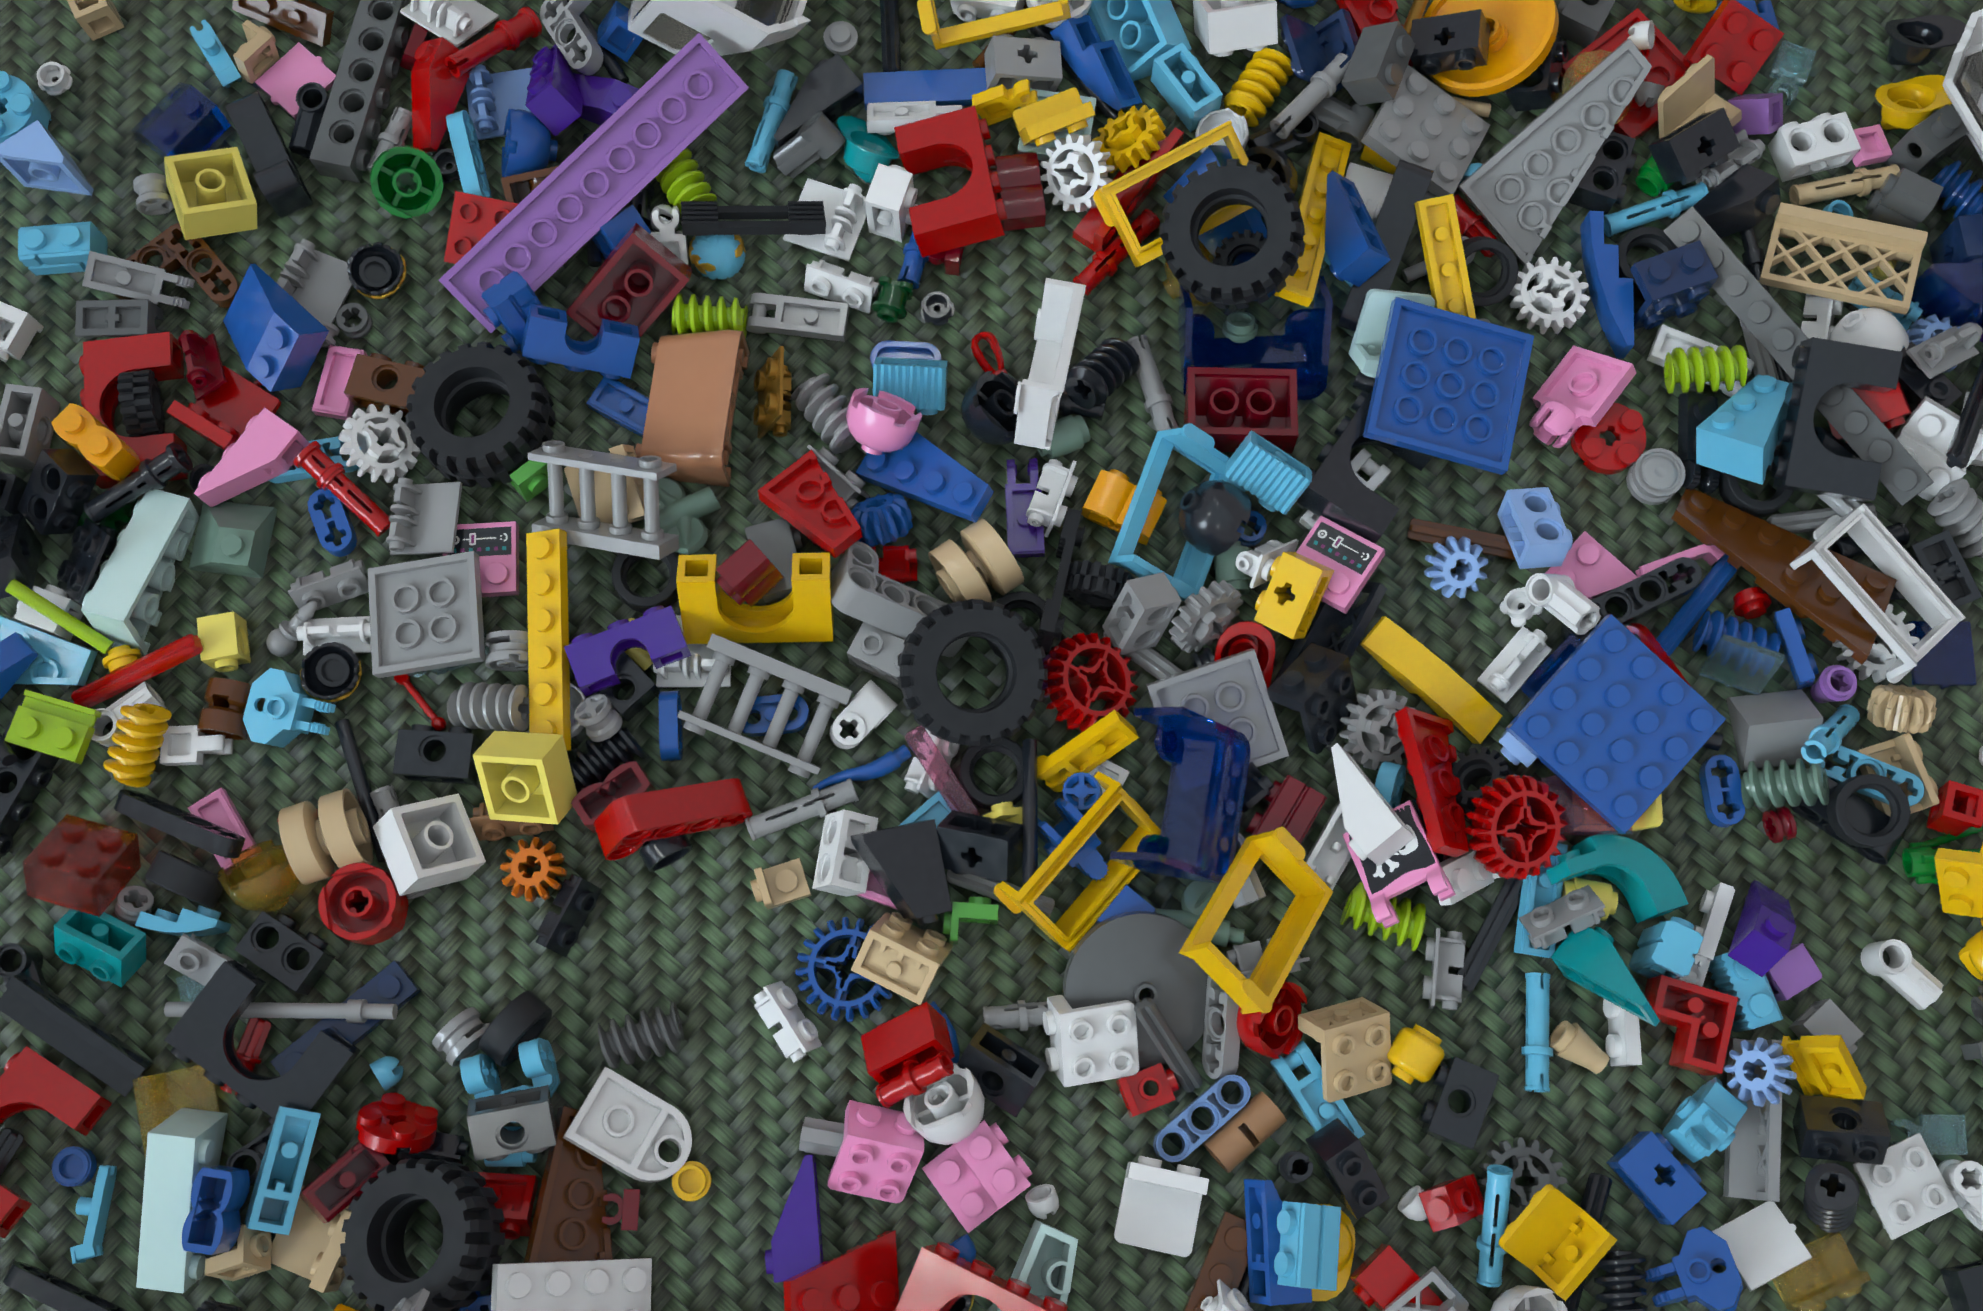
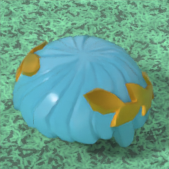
(717, 255)

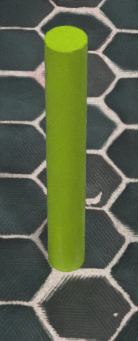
(59, 616)

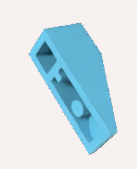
(282, 1171)

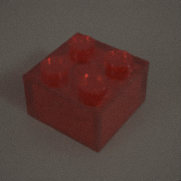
(82, 865)

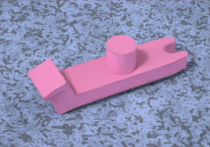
(1709, 553)

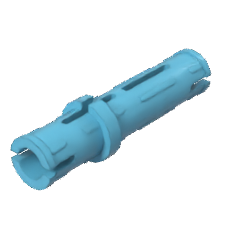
(776, 107)
(1619, 221)
(1819, 734)
(1537, 1032)
(1491, 1267)

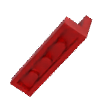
(1092, 228)

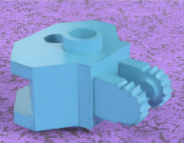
(285, 709)
(1705, 1121)

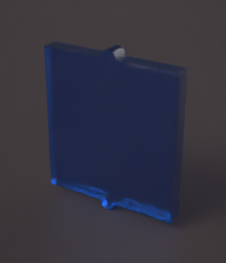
(1948, 661)

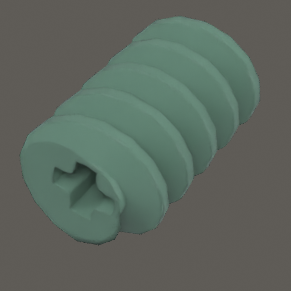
(1784, 784)

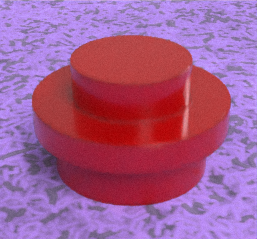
(1751, 603)

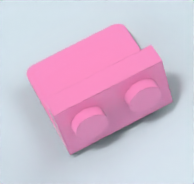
(876, 1153)

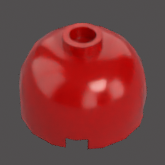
(1277, 1030)

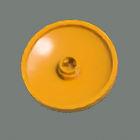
(1518, 43)

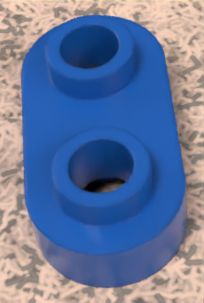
(766, 708)

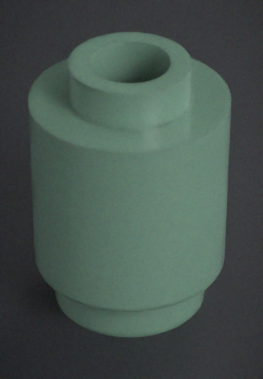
(1068, 436)
(1226, 569)

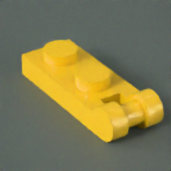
(1086, 750)

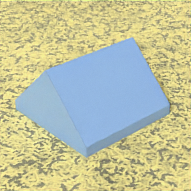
(42, 162)

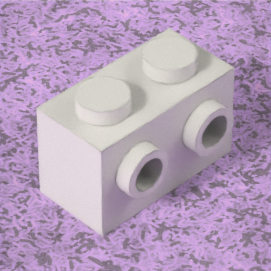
(889, 202)

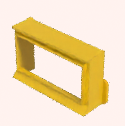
(988, 26)
(1112, 211)
(1285, 859)
(1099, 893)

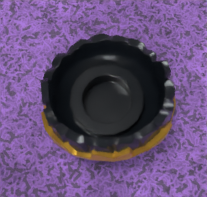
(376, 270)
(330, 672)

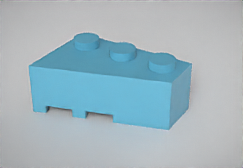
(1744, 430)

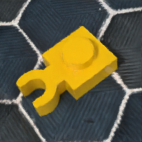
(999, 103)

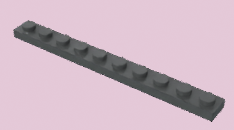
(1780, 337)

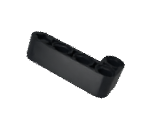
(272, 161)
(1634, 606)

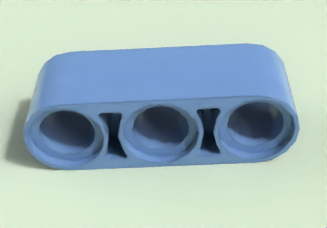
(1218, 1109)

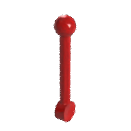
(437, 722)

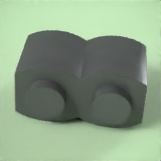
(1903, 199)

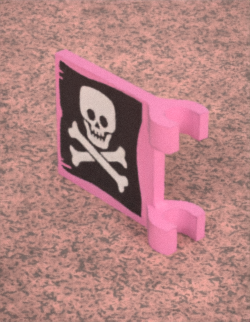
(1402, 871)

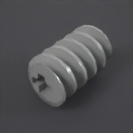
(825, 412)
(1961, 514)
(489, 706)

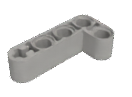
(878, 600)

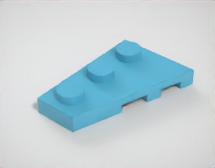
(58, 659)

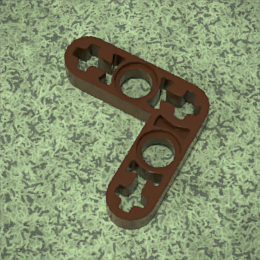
(176, 255)

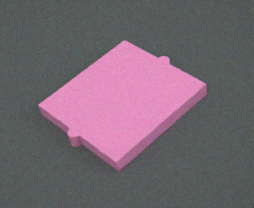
(292, 72)

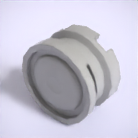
(1655, 476)
(507, 650)
(461, 1036)

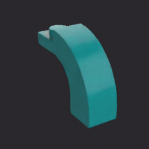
(1629, 865)

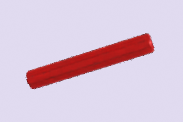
(138, 671)

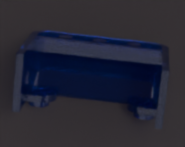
(1302, 346)
(1201, 798)

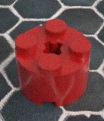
(347, 890)

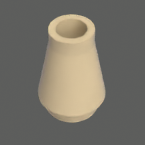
(1576, 1046)

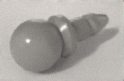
(284, 639)

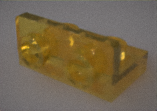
(1822, 1277)

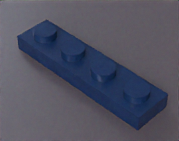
(389, 986)

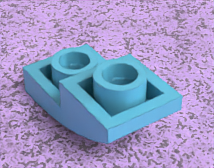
(201, 923)

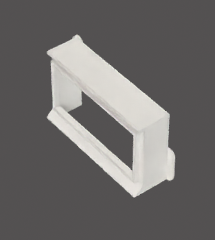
(1055, 332)
(1893, 562)

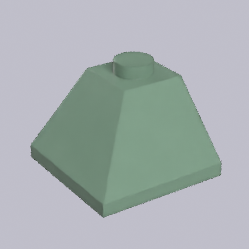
(233, 539)

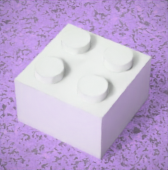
(1235, 25)
(428, 844)

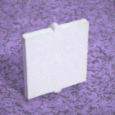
(1763, 1244)

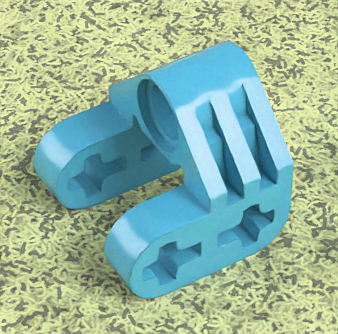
(537, 1061)

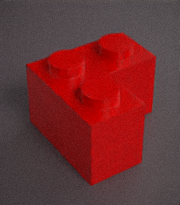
(1701, 1019)

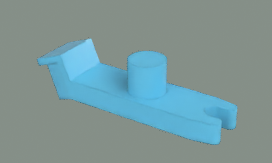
(216, 54)
(97, 1211)

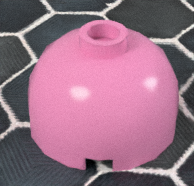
(882, 421)

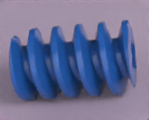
(1959, 191)
(1714, 626)

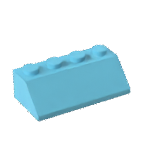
(1139, 30)

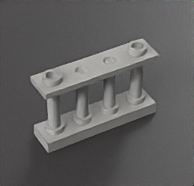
(588, 529)
(760, 668)

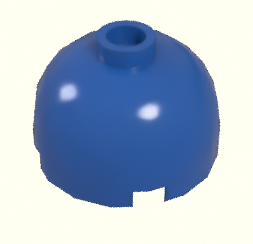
(526, 144)

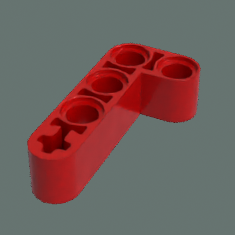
(669, 813)

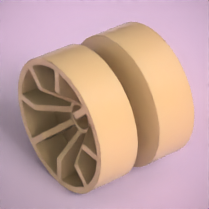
(985, 560)
(325, 836)

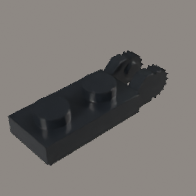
(1692, 411)

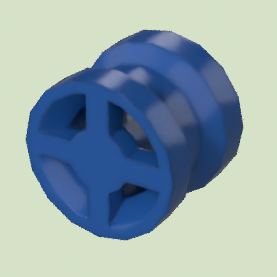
(1078, 787)

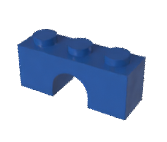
(609, 352)

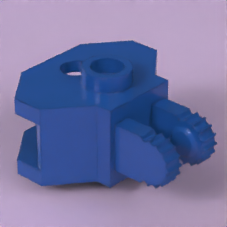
(1087, 859)
(1694, 1269)

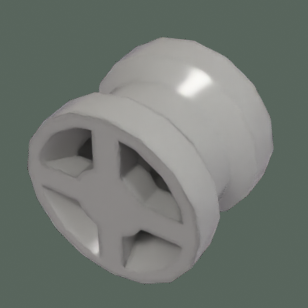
(152, 194)
(598, 717)

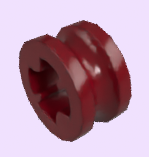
(1779, 824)

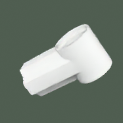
(1563, 601)
(141, 694)
(1902, 973)

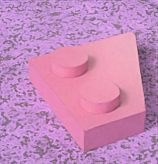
(1593, 568)

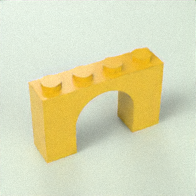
(799, 617)

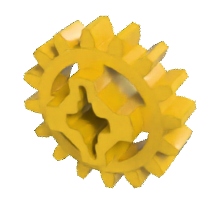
(1131, 137)

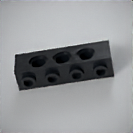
(17, 805)

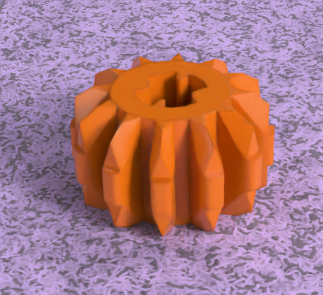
(539, 881)

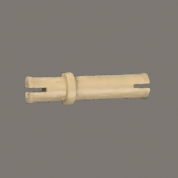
(1859, 182)

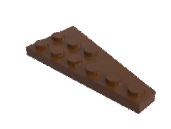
(1766, 554)
(569, 1204)

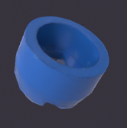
(966, 1247)

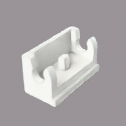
(1330, 851)

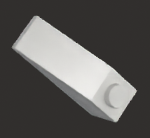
(1366, 813)

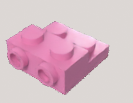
(978, 1175)

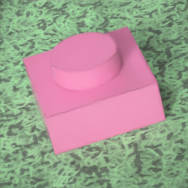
(1873, 146)

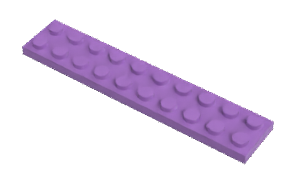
(599, 176)

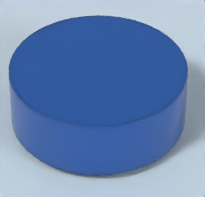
(74, 1166)

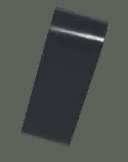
(1861, 817)

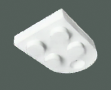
(626, 1126)

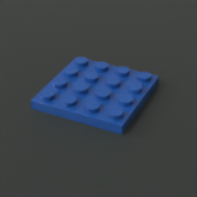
(1449, 386)
(1615, 724)

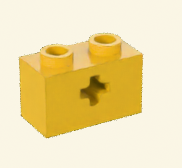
(1308, 584)

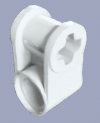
(865, 712)
(1969, 1194)

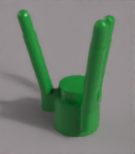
(1919, 856)

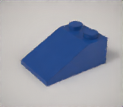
(273, 332)

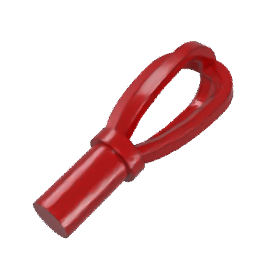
(991, 339)

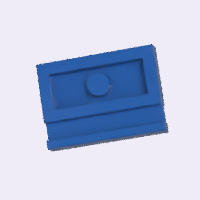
(1792, 633)

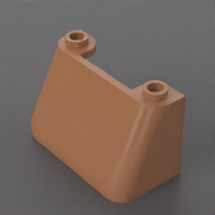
(694, 403)

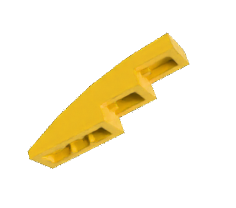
(1431, 680)

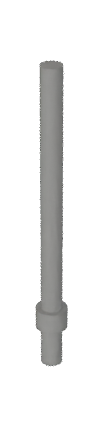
(353, 1011)

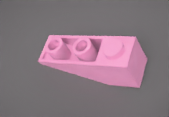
(257, 456)

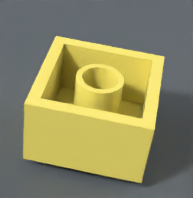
(211, 193)
(525, 777)

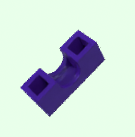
(595, 656)

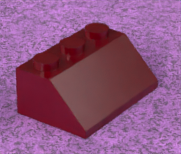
(1240, 400)

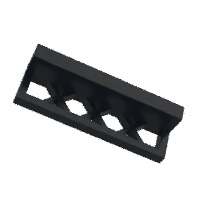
(1330, 623)
(72, 1033)

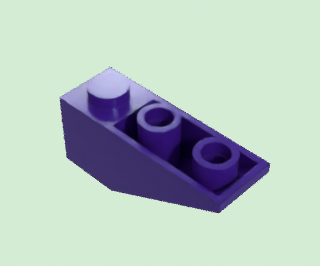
(553, 90)

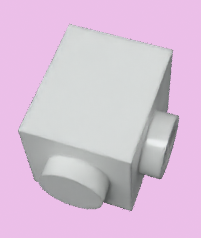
(34, 619)

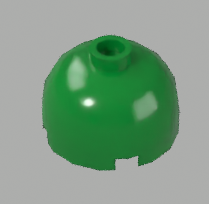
(406, 181)

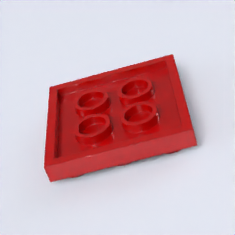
(1667, 68)

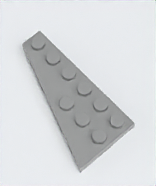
(1543, 164)

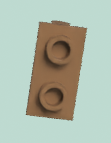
(497, 829)

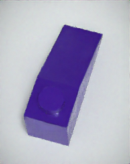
(602, 96)
(1763, 930)
(798, 1235)

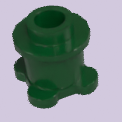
(892, 299)

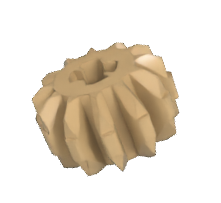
(1901, 708)

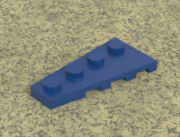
(929, 477)

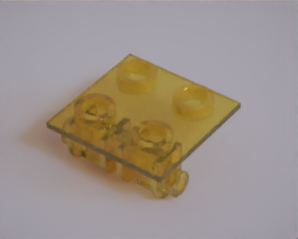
(167, 1092)

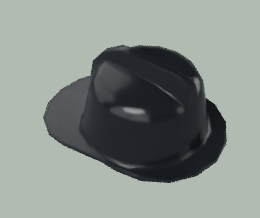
(1921, 38)

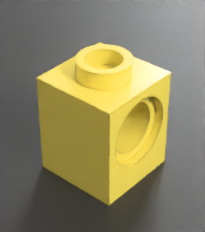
(224, 641)

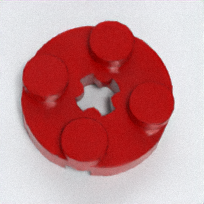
(1629, 446)
(396, 1124)

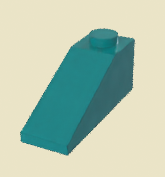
(1597, 966)

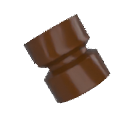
(226, 709)

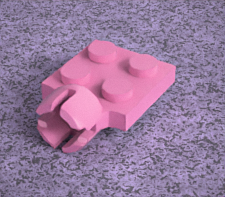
(1578, 394)

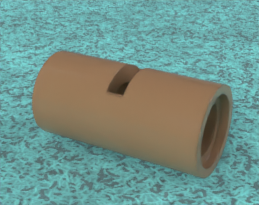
(1244, 1132)

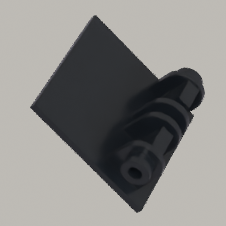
(78, 573)

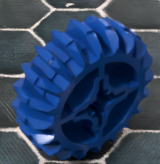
(816, 961)

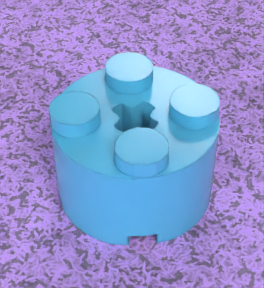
(19, 106)

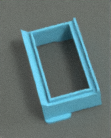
(1193, 564)

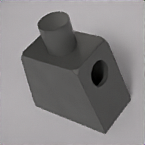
(1935, 136)

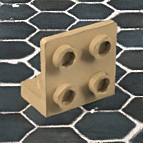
(1692, 97)
(603, 493)
(902, 956)
(1353, 1046)
(313, 1248)

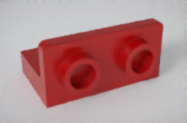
(516, 1199)

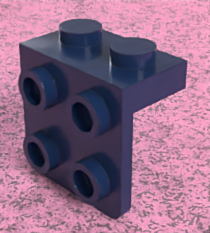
(1318, 45)
(1672, 284)

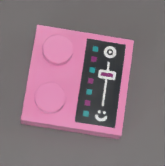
(1347, 554)
(498, 555)

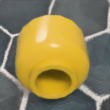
(1415, 1054)

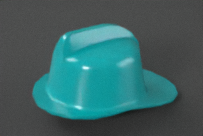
(864, 150)

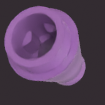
(1834, 684)

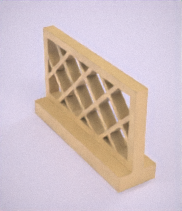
(1845, 236)

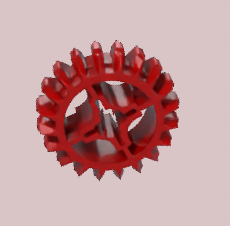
(1106, 675)
(1502, 809)

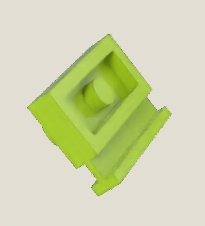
(53, 727)

